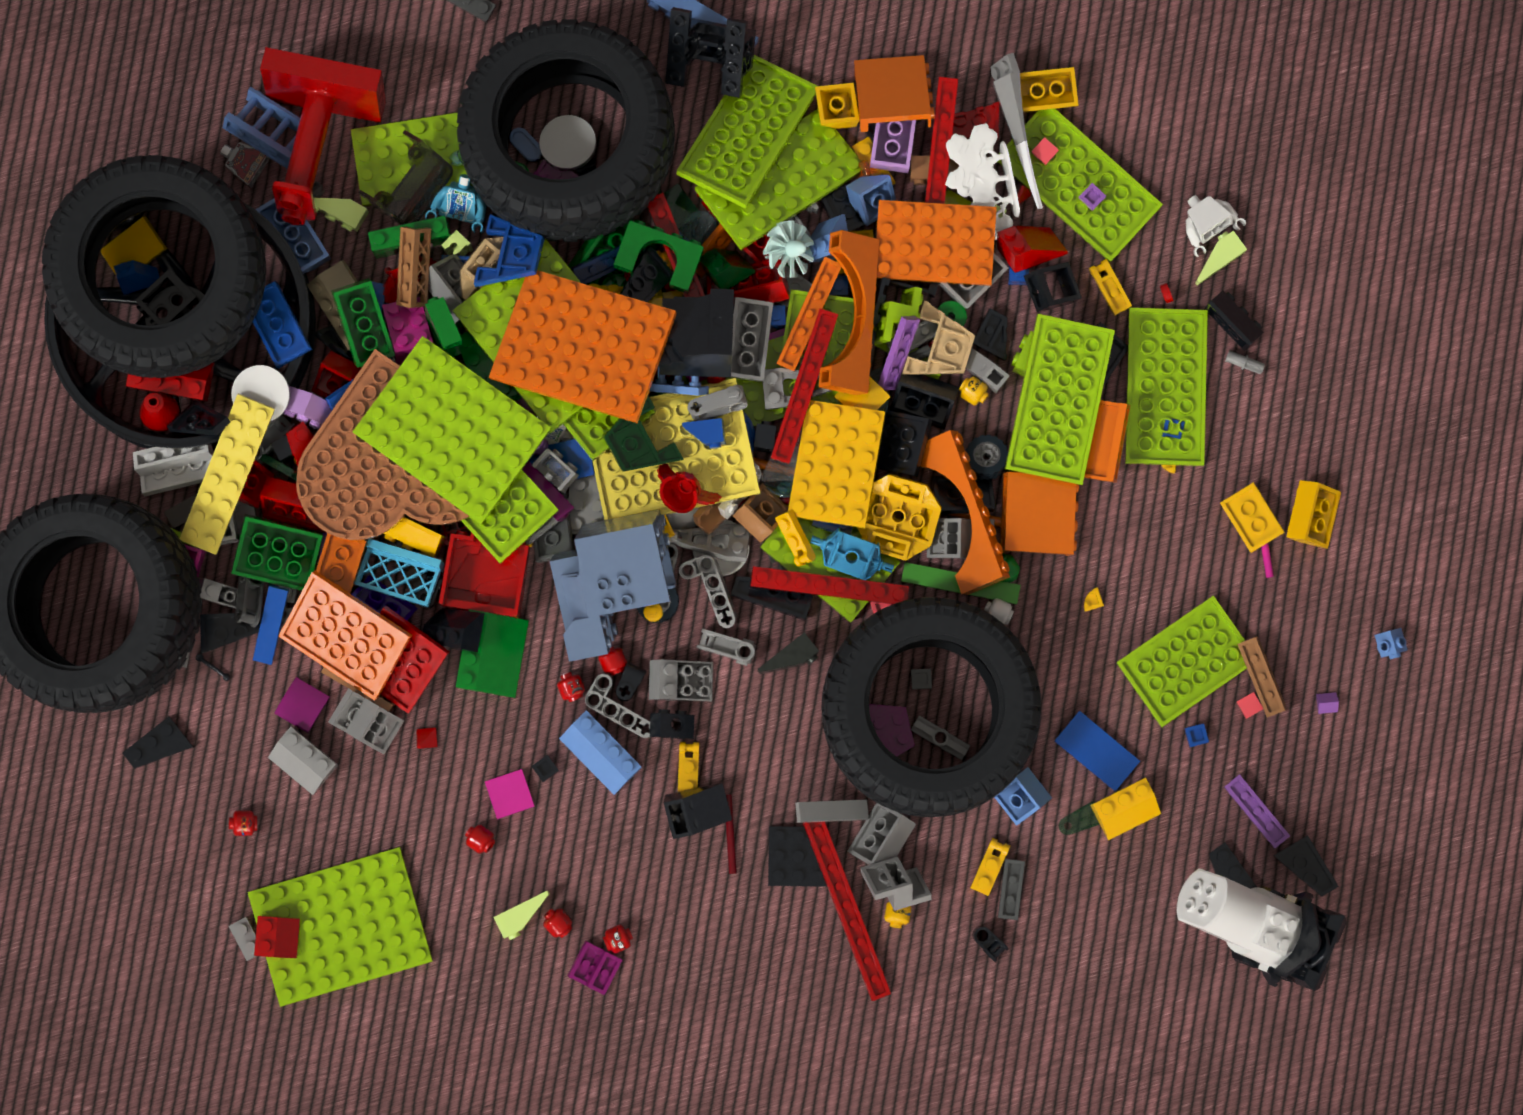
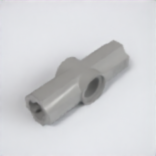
(928, 731)

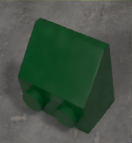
(725, 267)

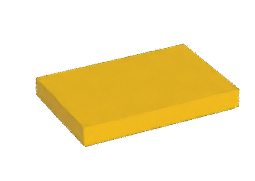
(136, 243)
(1252, 517)

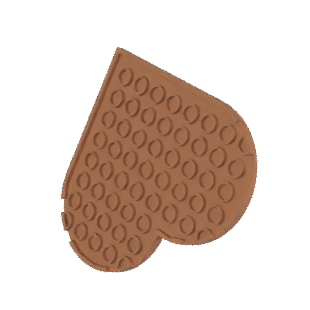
(350, 484)

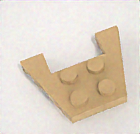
(949, 348)

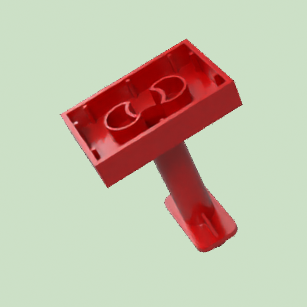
(321, 89)

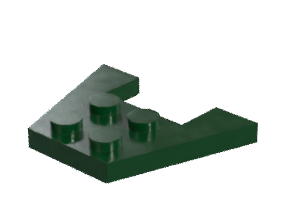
(633, 446)

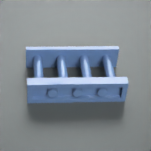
(252, 134)
(678, 386)

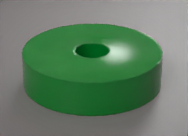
(956, 310)

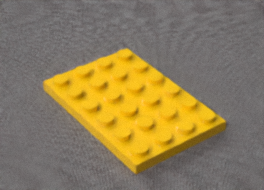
(836, 464)

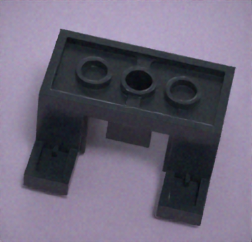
(709, 42)

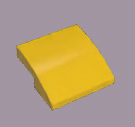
(872, 400)

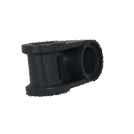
(427, 577)
(631, 679)
(990, 943)

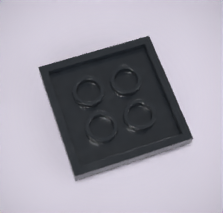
(903, 443)
(792, 859)

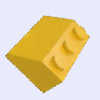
(1048, 89)
(1313, 514)
(416, 536)
(1126, 808)

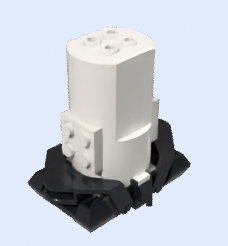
(1263, 927)

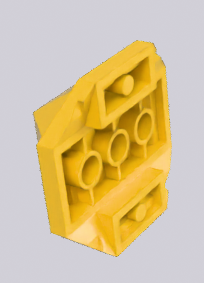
(905, 536)

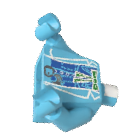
(460, 203)

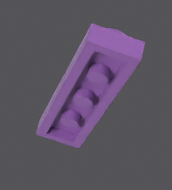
(898, 352)
(1256, 811)

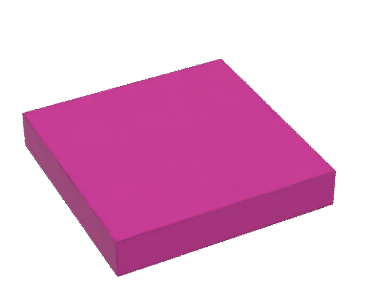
(509, 794)

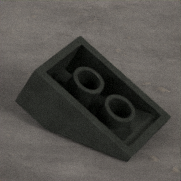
(793, 655)

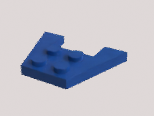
(518, 253)

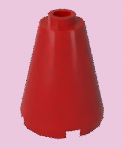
(158, 411)

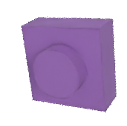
(1092, 196)

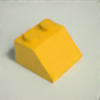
(837, 105)

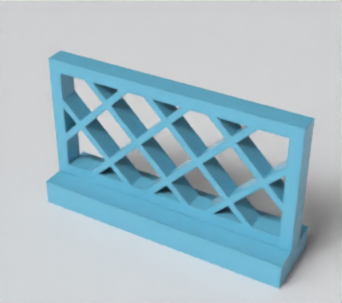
(408, 558)

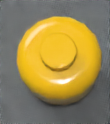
(653, 612)

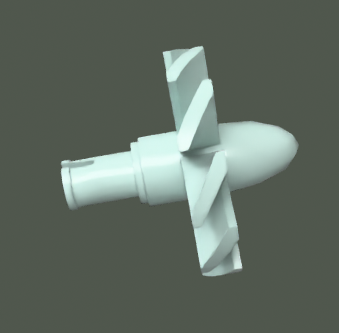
(786, 244)

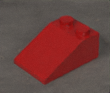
(1028, 246)

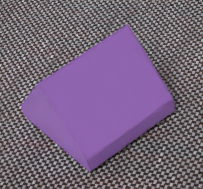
(1327, 703)

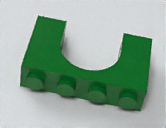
(640, 236)
(386, 240)
(443, 327)

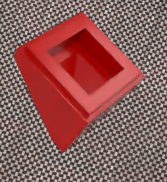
(1023, 194)
(426, 738)

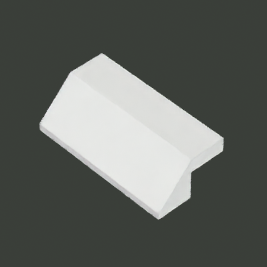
(171, 467)

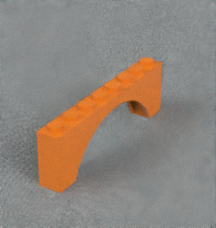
(859, 260)
(984, 560)

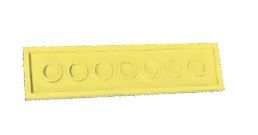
(227, 474)

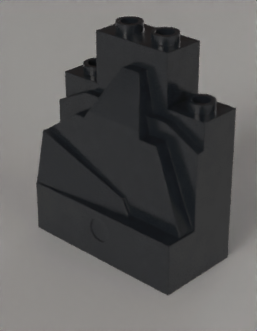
(700, 335)

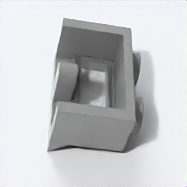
(556, 470)

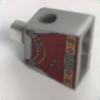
(245, 162)

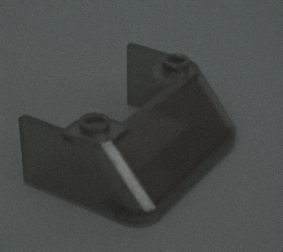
(418, 186)

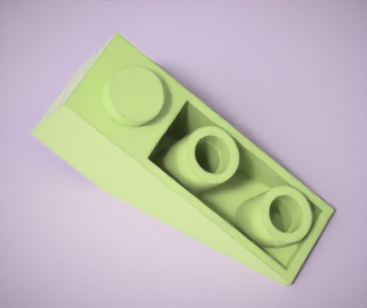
(343, 210)

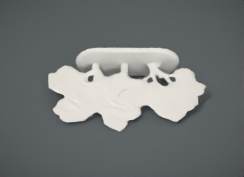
(976, 172)

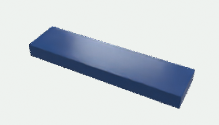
(270, 624)

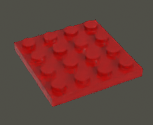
(415, 667)

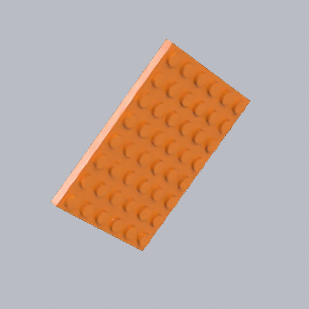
(583, 345)

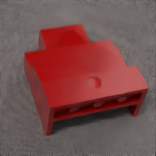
(479, 581)

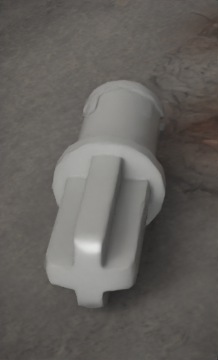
(1245, 362)

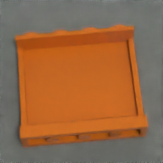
(893, 90)
(1107, 441)
(1038, 514)

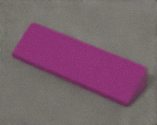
(550, 491)

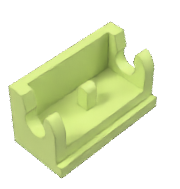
(457, 243)

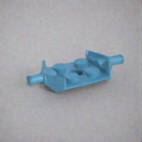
(839, 544)

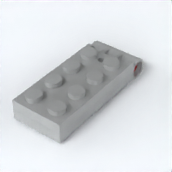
(587, 503)

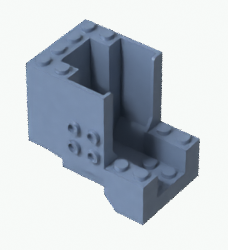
(612, 570)

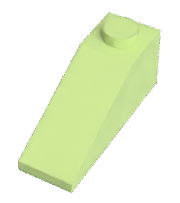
(1224, 252)
(517, 918)

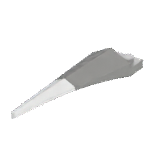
(1008, 91)

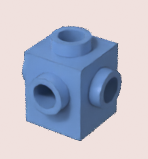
(1391, 643)

